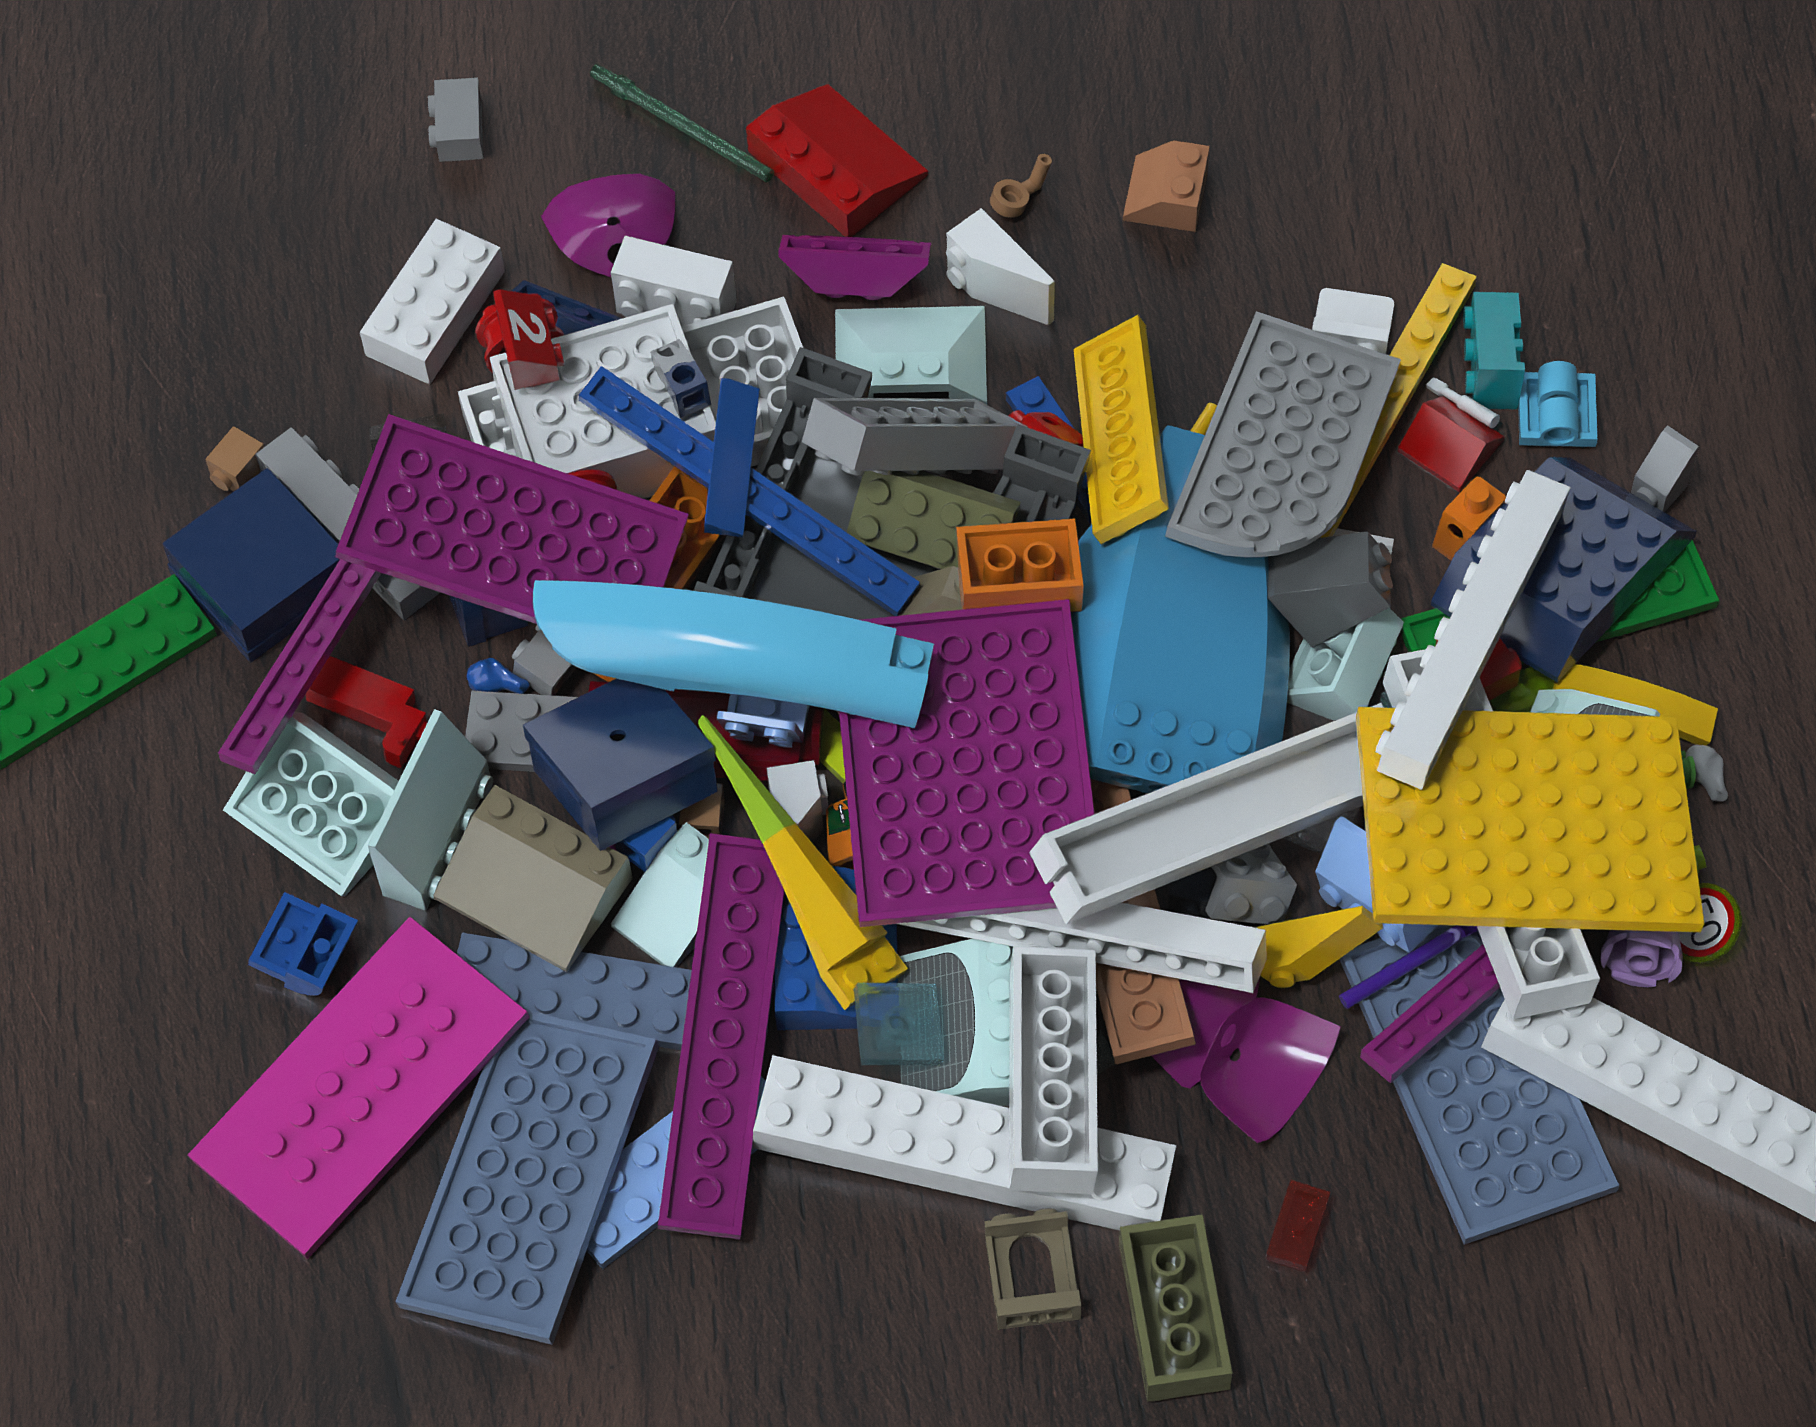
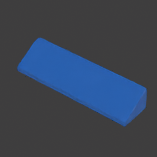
(731, 458)

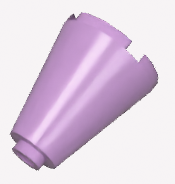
(1642, 956)

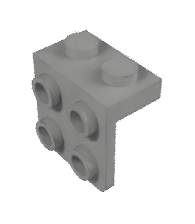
(1251, 888)

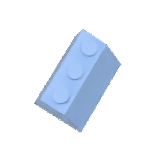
(1346, 882)

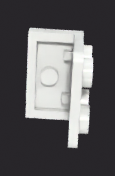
(1355, 318)

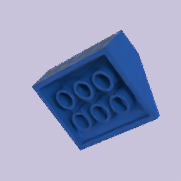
(800, 992)

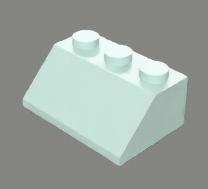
(1343, 669)

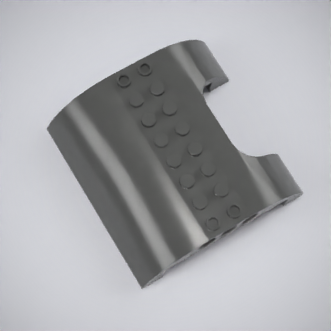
(761, 566)

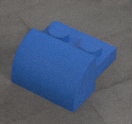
(302, 944)

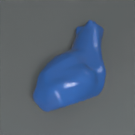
(492, 676)

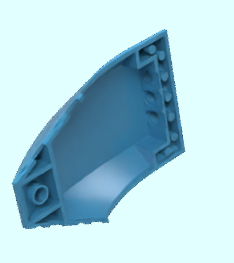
(1175, 649)

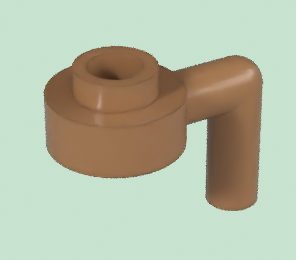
(1011, 197)

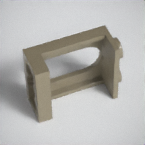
(1036, 1309)

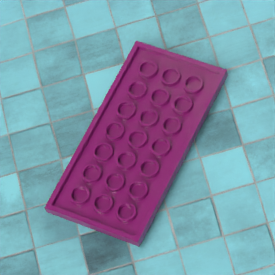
(496, 523)

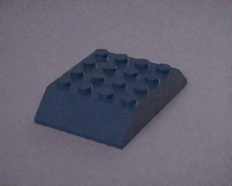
(1589, 572)

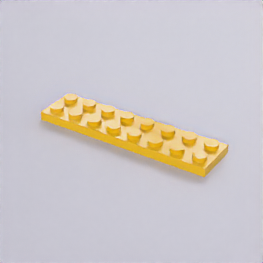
(1120, 430)

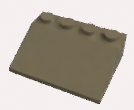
(532, 878)

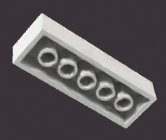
(1052, 1070)

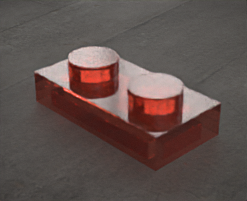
(1297, 1225)

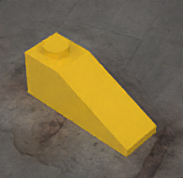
(1310, 944)

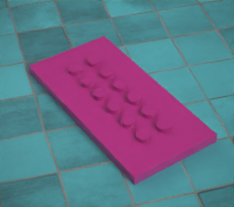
(358, 1087)

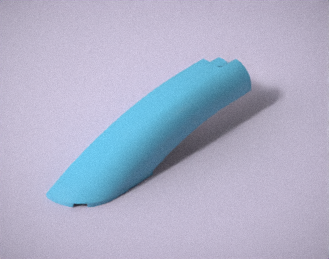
(734, 647)

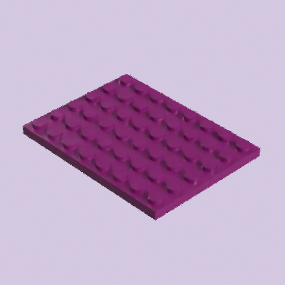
(988, 770)

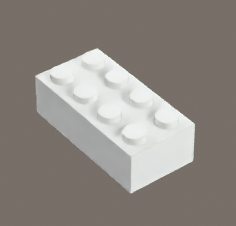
(432, 301)

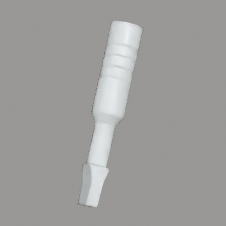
(1464, 403)

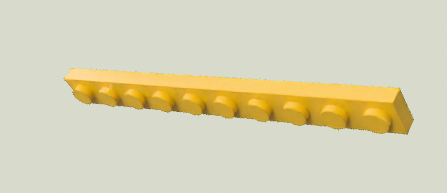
(1416, 350)

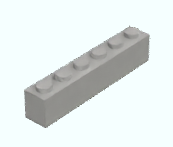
(330, 502)

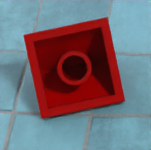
(1449, 442)

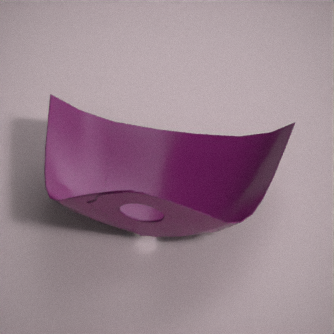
(581, 213)
(1207, 1010)
(1277, 1065)

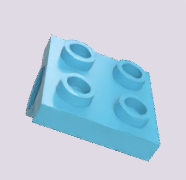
(1558, 407)

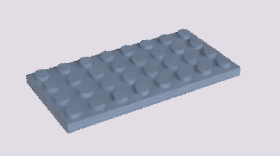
(1490, 1131)
(528, 1177)

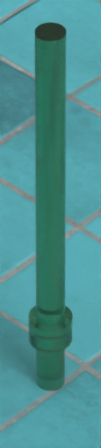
(625, 89)

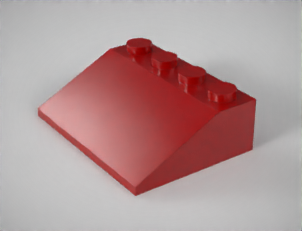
(833, 157)

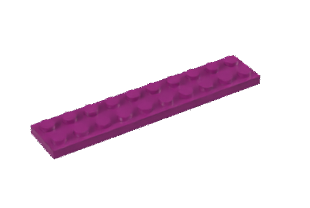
(723, 1041)

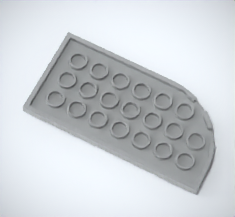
(1282, 442)

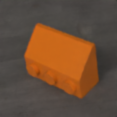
(1019, 564)

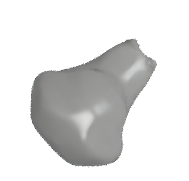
(1709, 771)

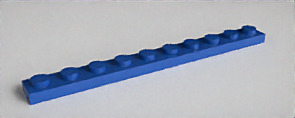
(765, 501)

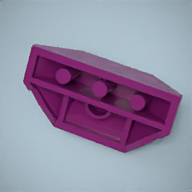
(854, 264)

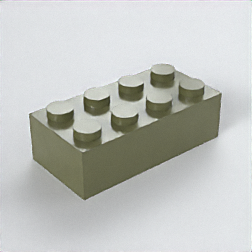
(920, 514)
(1175, 1308)

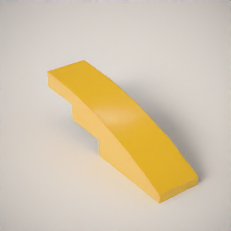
(1693, 717)

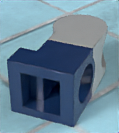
(681, 378)

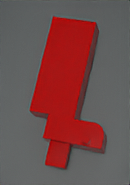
(371, 702)

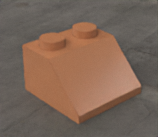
(1168, 186)

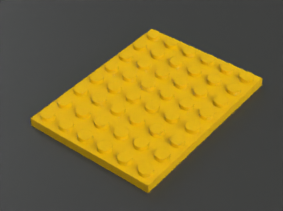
(1535, 825)

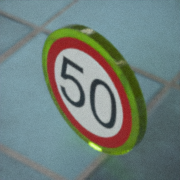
(1720, 927)

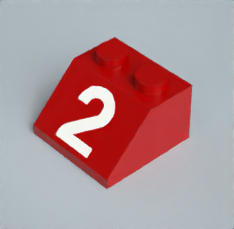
(527, 338)

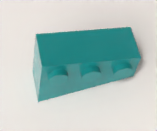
(1494, 349)

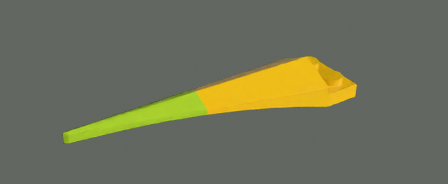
(816, 892)

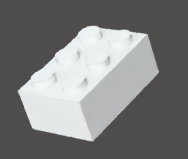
(660, 275)

